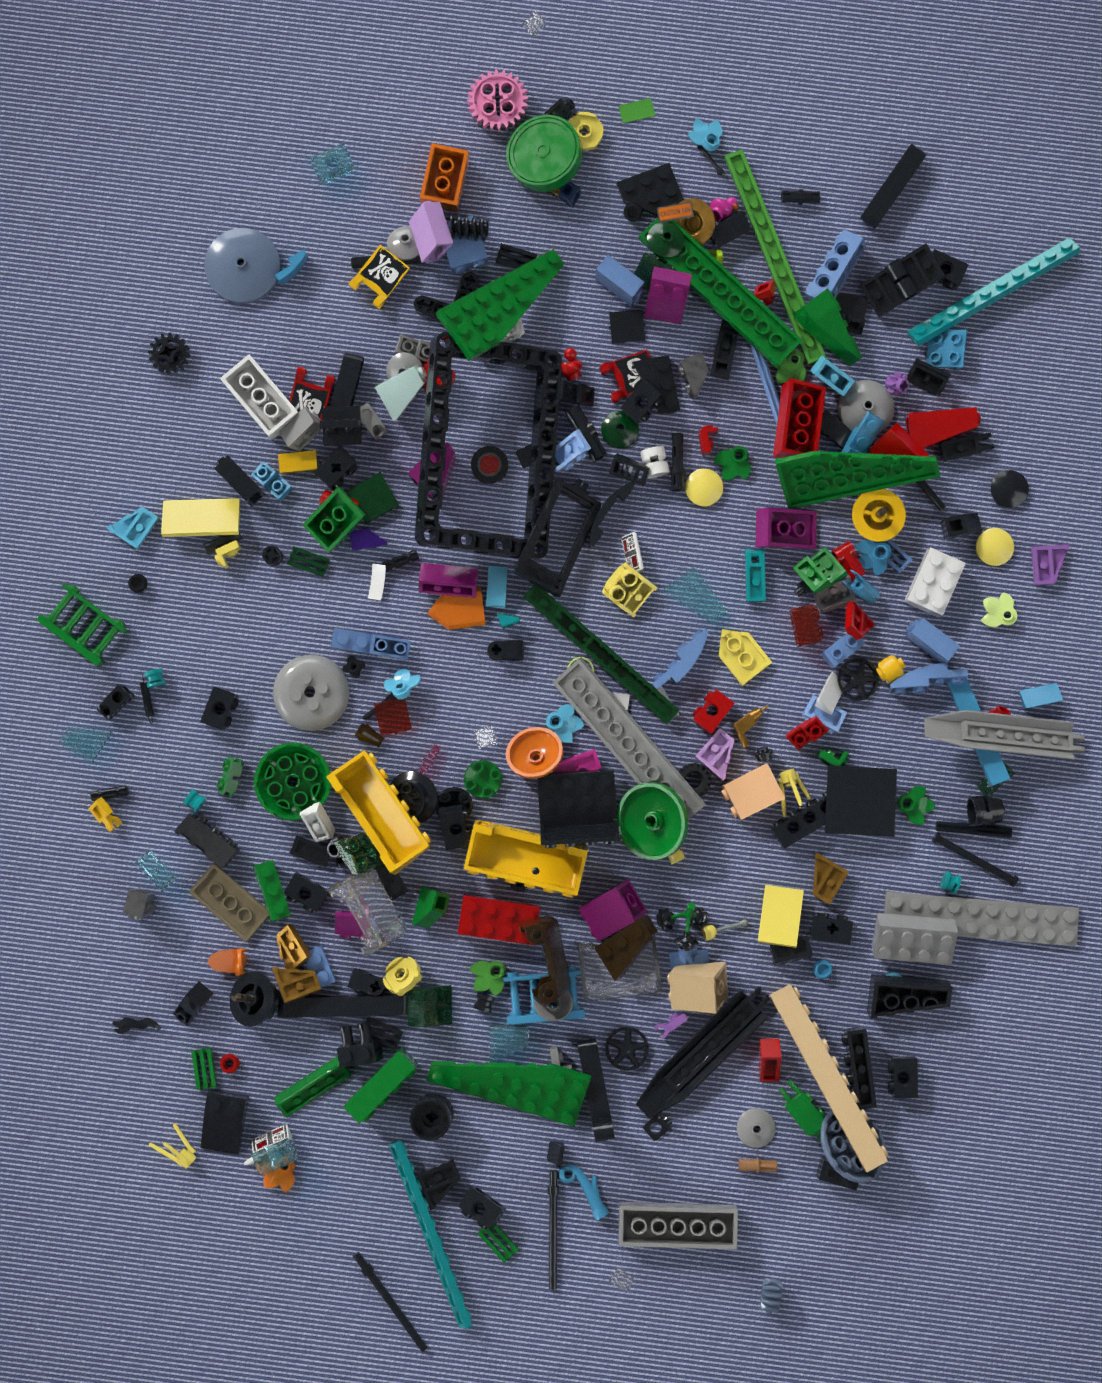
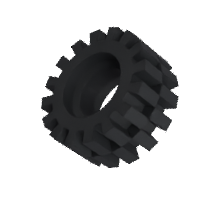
(702, 772)

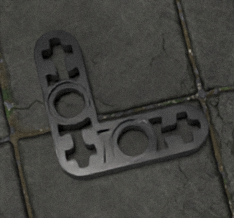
(463, 284)

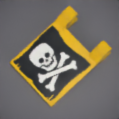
(381, 274)

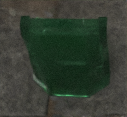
(358, 854)

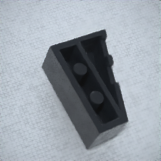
(208, 839)

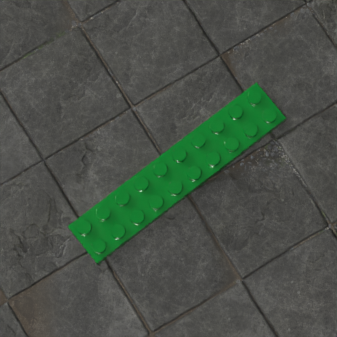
(732, 299)

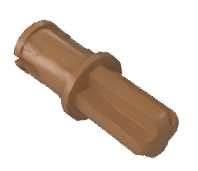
(757, 1165)

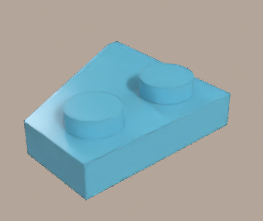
(135, 527)

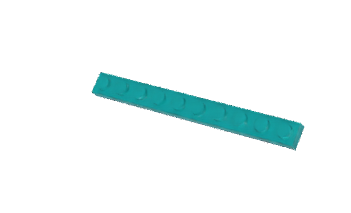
(994, 291)
(430, 1235)

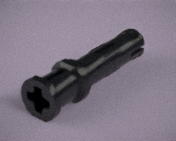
(677, 472)

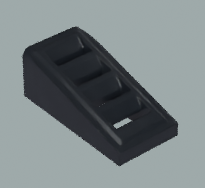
(614, 469)

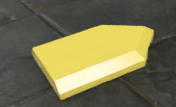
(742, 655)

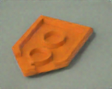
(458, 611)

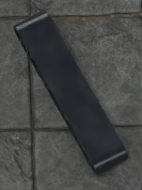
(893, 186)
(347, 380)

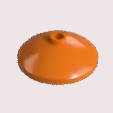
(534, 744)

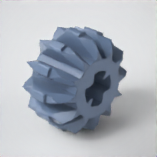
(771, 1295)

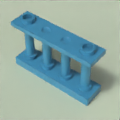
(516, 1015)

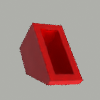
(769, 1060)

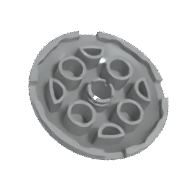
(330, 692)

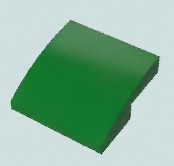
(820, 570)

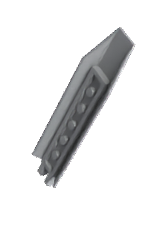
(1005, 733)

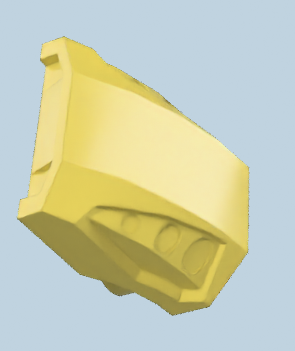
(628, 589)

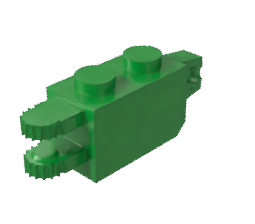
(803, 1110)

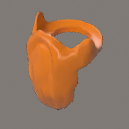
(229, 961)

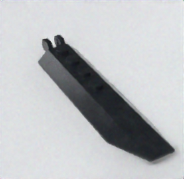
(703, 1053)

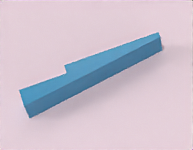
(990, 760)

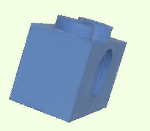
(841, 650)

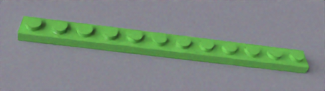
(772, 250)

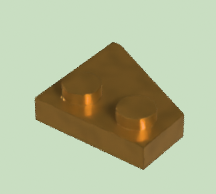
(827, 878)

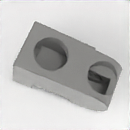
(372, 422)

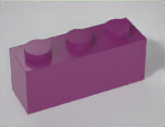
(448, 580)

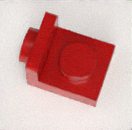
(706, 443)

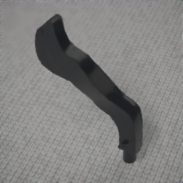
(128, 1023)

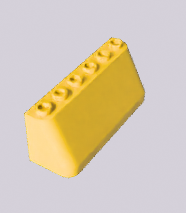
(380, 811)
(515, 852)

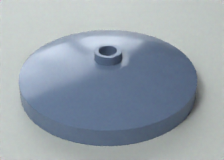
(242, 282)

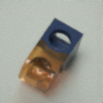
(568, 193)

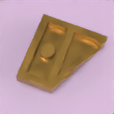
(292, 947)
(296, 983)

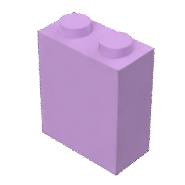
(430, 231)

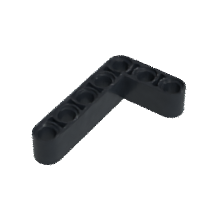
(596, 1090)

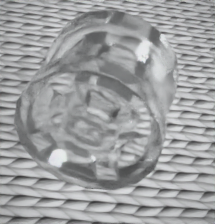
(534, 23)

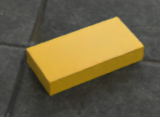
(297, 462)

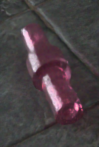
(428, 760)

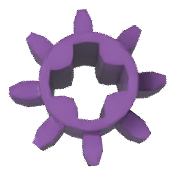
(897, 383)

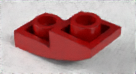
(805, 732)

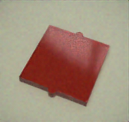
(392, 716)

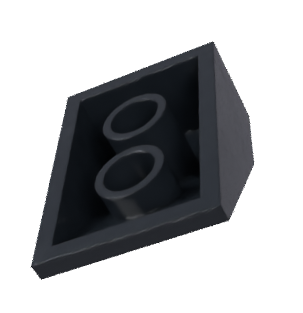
(224, 1121)

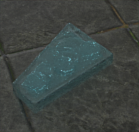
(697, 595)

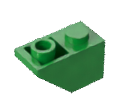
(430, 907)

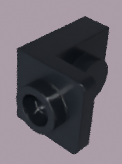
(563, 108)

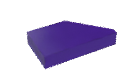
(365, 539)

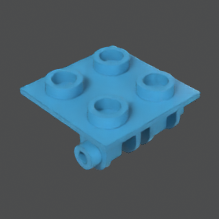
(947, 349)

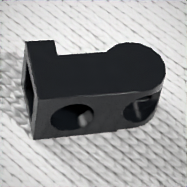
(115, 701)

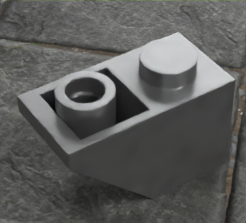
(694, 371)

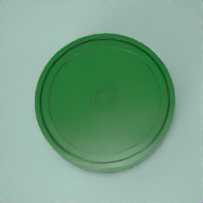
(544, 153)

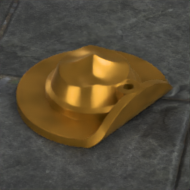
(702, 224)

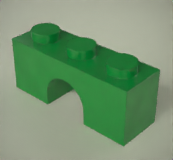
(272, 891)

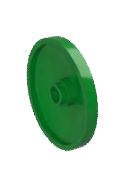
(652, 821)

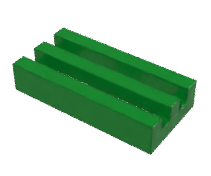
(203, 1066)
(496, 1239)

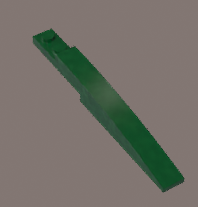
(601, 654)

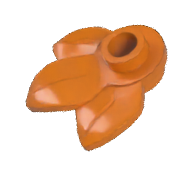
(281, 1177)

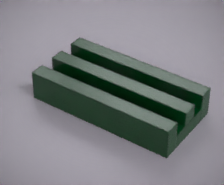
(293, 556)

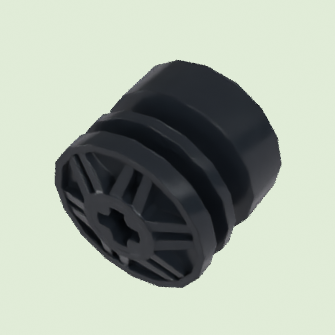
(422, 1122)

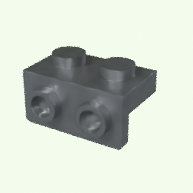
(835, 596)

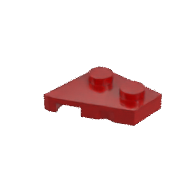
(857, 621)

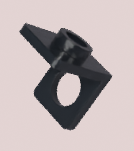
(665, 1124)

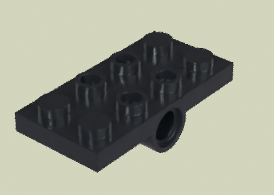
(902, 280)

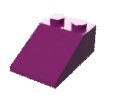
(667, 295)
(785, 528)

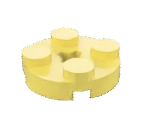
(593, 125)
(410, 978)

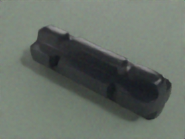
(401, 560)
(110, 793)

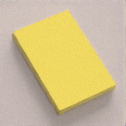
(780, 916)

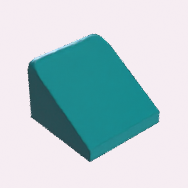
(507, 621)

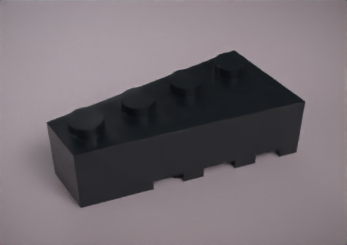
(905, 994)

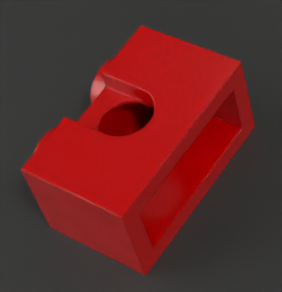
(722, 706)

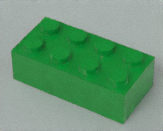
(380, 1085)

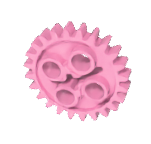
(515, 99)

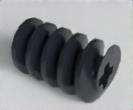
(469, 228)

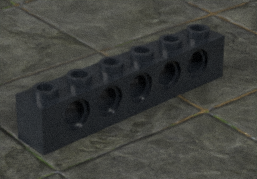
(785, 837)

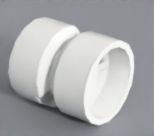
(659, 467)

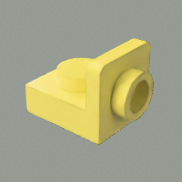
(227, 550)

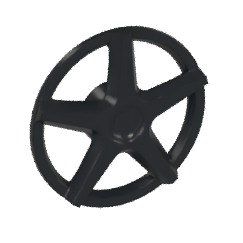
(858, 679)
(627, 1048)

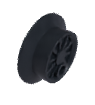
(418, 793)

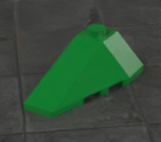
(824, 322)

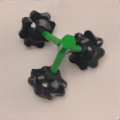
(694, 918)

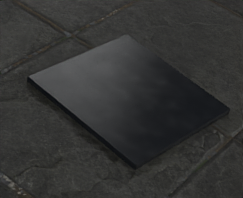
(861, 801)

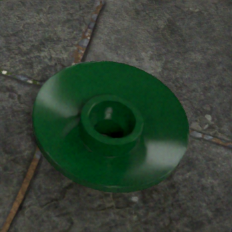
(665, 247)
(617, 438)

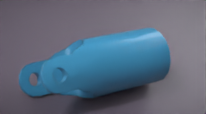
(863, 589)

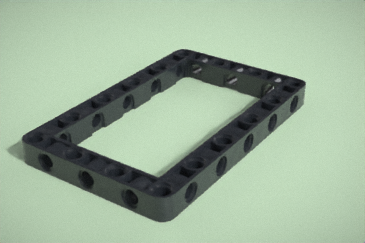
(433, 442)

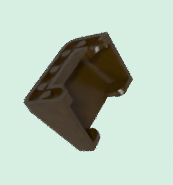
(547, 932)

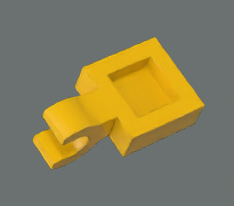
(102, 812)

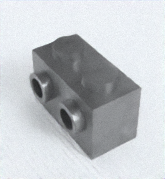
(139, 904)

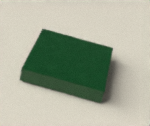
(373, 497)

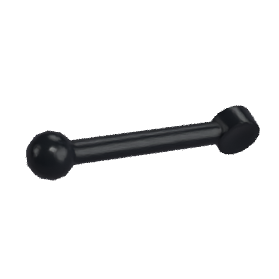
(720, 171)

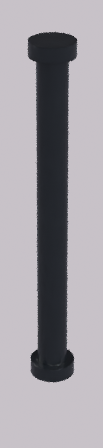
(1012, 880)

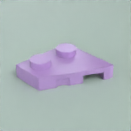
(716, 753)

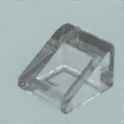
(485, 737)

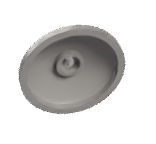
(852, 407)

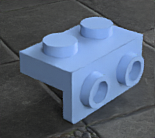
(571, 450)
(832, 721)

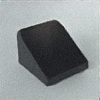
(555, 1153)

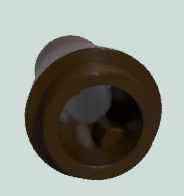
(368, 735)

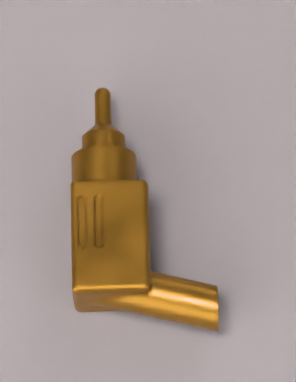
(746, 723)

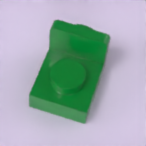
(829, 757)

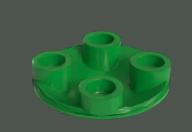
(482, 779)

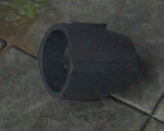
(984, 810)

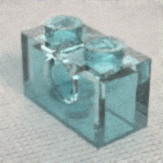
(336, 154)
(275, 1156)

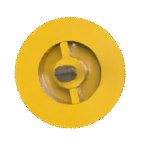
(878, 515)

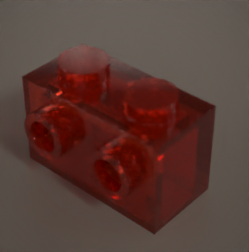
(806, 626)

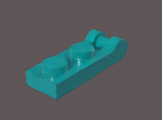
(755, 576)

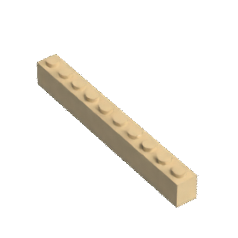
(828, 1078)

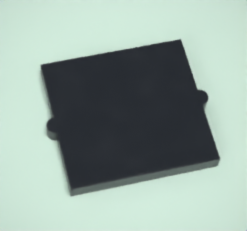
(627, 326)

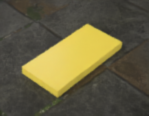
(200, 517)

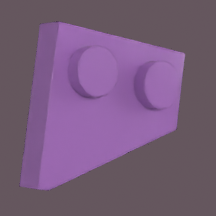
(1047, 563)

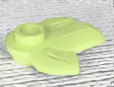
(997, 608)

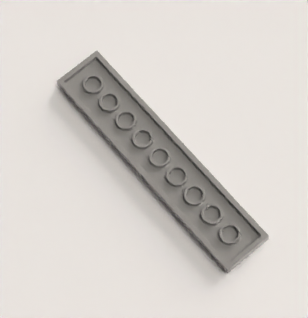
(622, 733)
(992, 918)

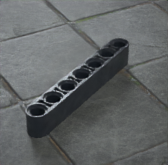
(344, 1006)

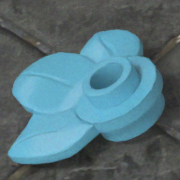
(704, 133)
(401, 683)
(567, 723)

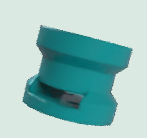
(154, 676)
(194, 800)
(950, 882)

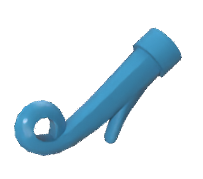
(590, 1190)

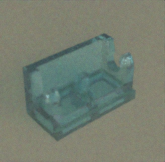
(155, 870)

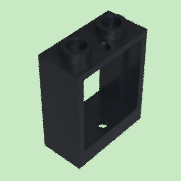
(239, 480)

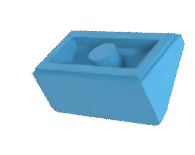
(1040, 695)

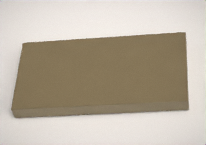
(230, 902)

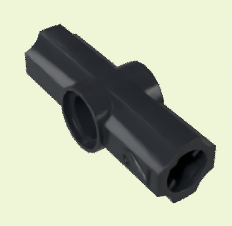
(579, 421)

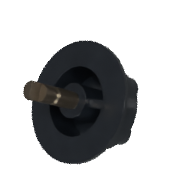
(253, 999)

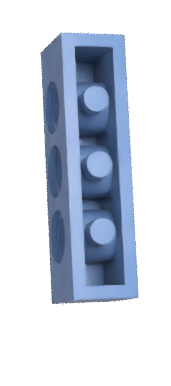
(844, 242)

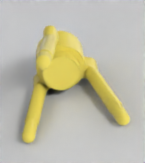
(791, 778)
(185, 1156)

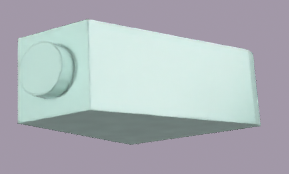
(401, 390)

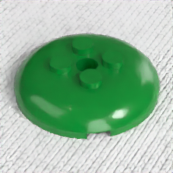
(273, 777)

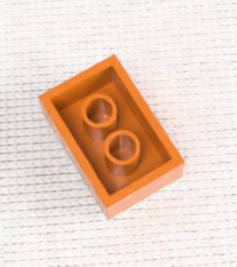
(445, 176)

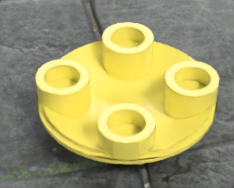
(704, 487)
(994, 546)

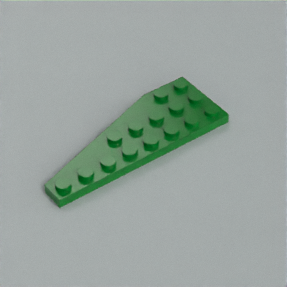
(490, 312)
(835, 475)
(539, 1090)

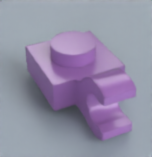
(676, 1020)

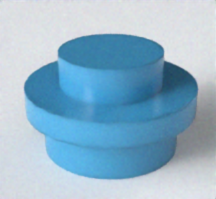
(822, 969)

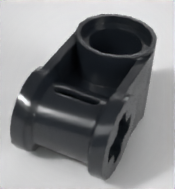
(510, 650)
(363, 982)

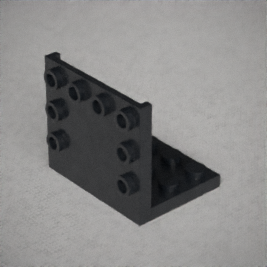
(578, 808)

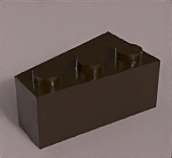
(624, 947)

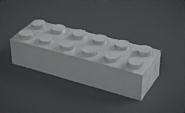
(678, 1225)

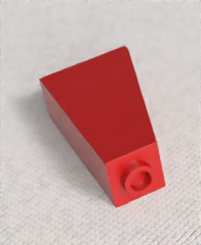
(942, 425)

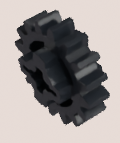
(176, 351)

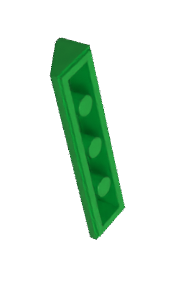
(311, 1087)

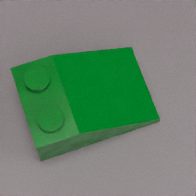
(334, 520)

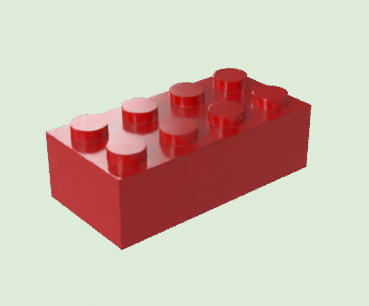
(799, 418)
(495, 918)

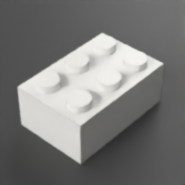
(934, 582)

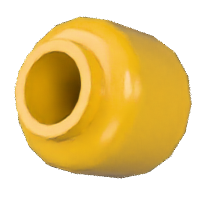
(890, 668)

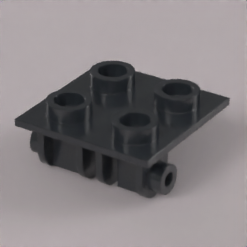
(853, 311)

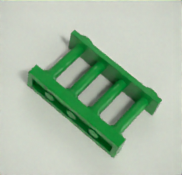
(81, 642)

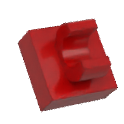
(766, 292)

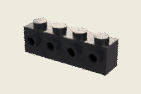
(859, 1063)

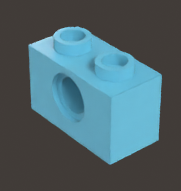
(832, 375)

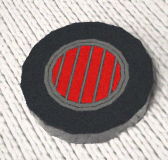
(489, 465)

